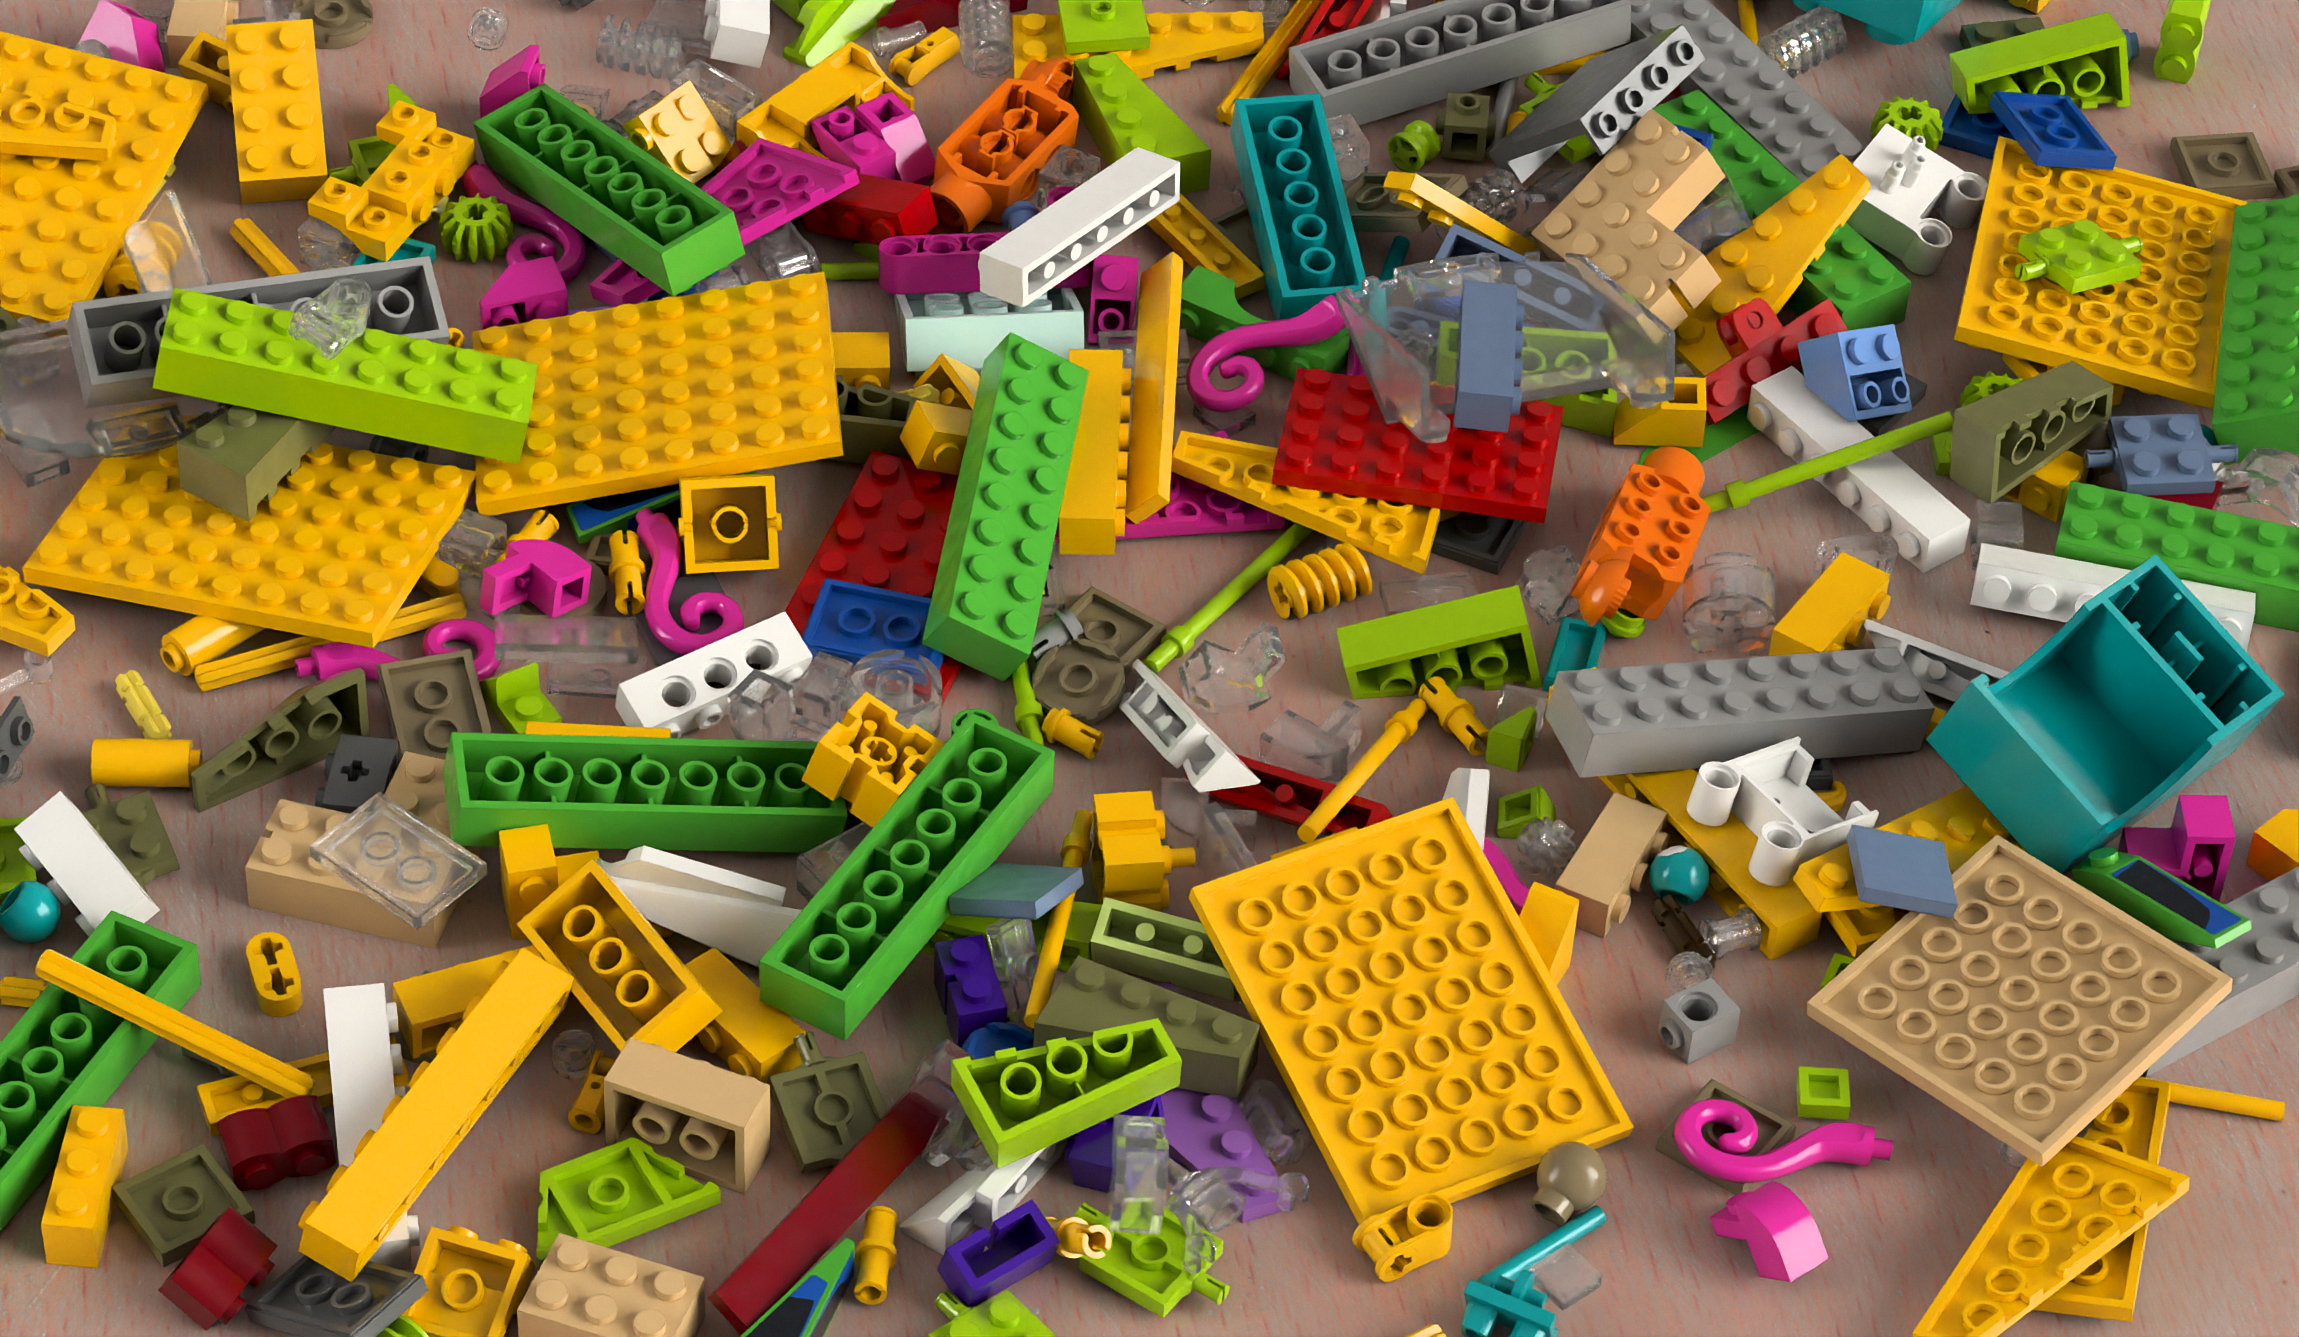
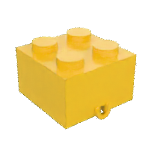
(729, 523)

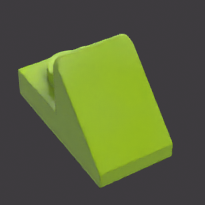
(517, 698)

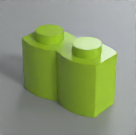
(2180, 39)

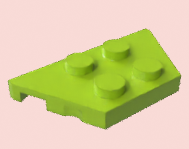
(616, 1196)

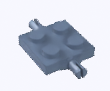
(2161, 454)

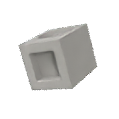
(1698, 1021)

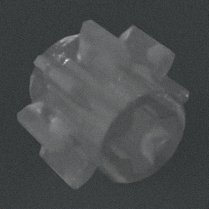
(1546, 847)

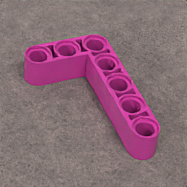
(949, 260)

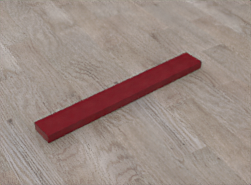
(824, 1214)

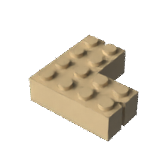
(1628, 212)
(293, 884)

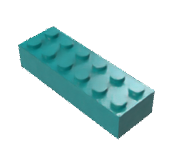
(1295, 201)

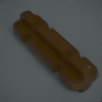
(1680, 928)

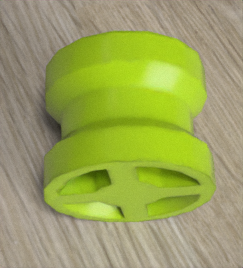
(1414, 146)

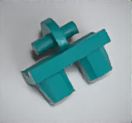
(1510, 1305)

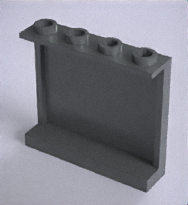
(1601, 100)

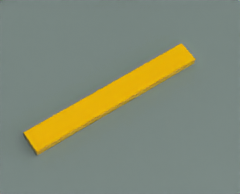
(1154, 389)

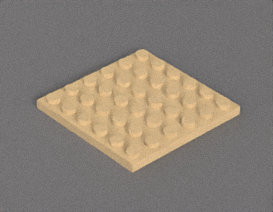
(2022, 1001)

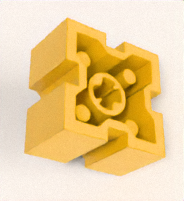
(869, 759)
(1128, 850)

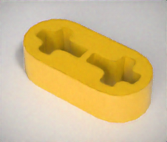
(265, 975)

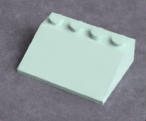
(974, 323)

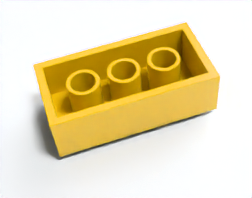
(276, 110)
(618, 963)

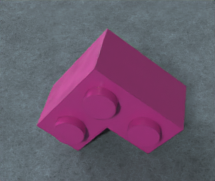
(2194, 847)

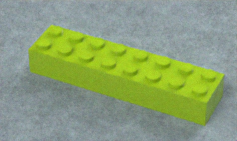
(373, 386)

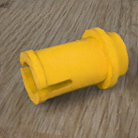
(1071, 732)

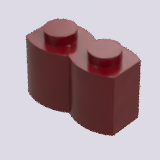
(276, 1142)
(219, 1268)

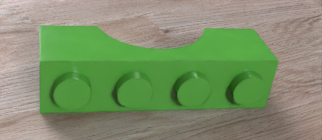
(1211, 309)

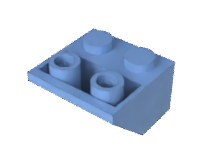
(1857, 372)

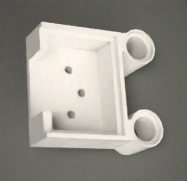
(1904, 191)
(1774, 802)

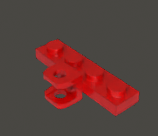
(1761, 350)

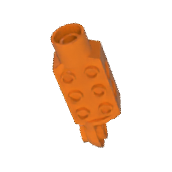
(1003, 147)
(1644, 538)

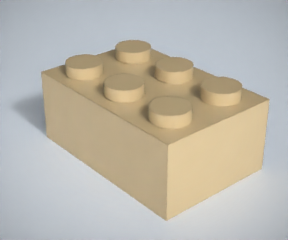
(689, 1112)
(609, 1294)

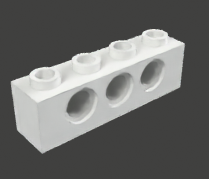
(769, 643)

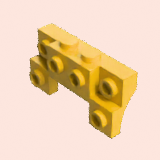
(838, 81)
(402, 188)

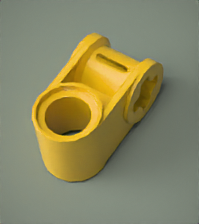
(1406, 1235)

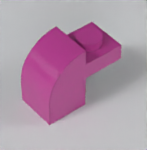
(536, 572)
(1776, 1229)

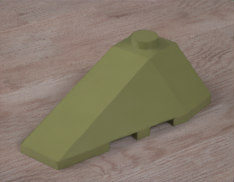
(286, 739)

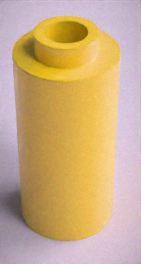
(202, 641)
(144, 762)

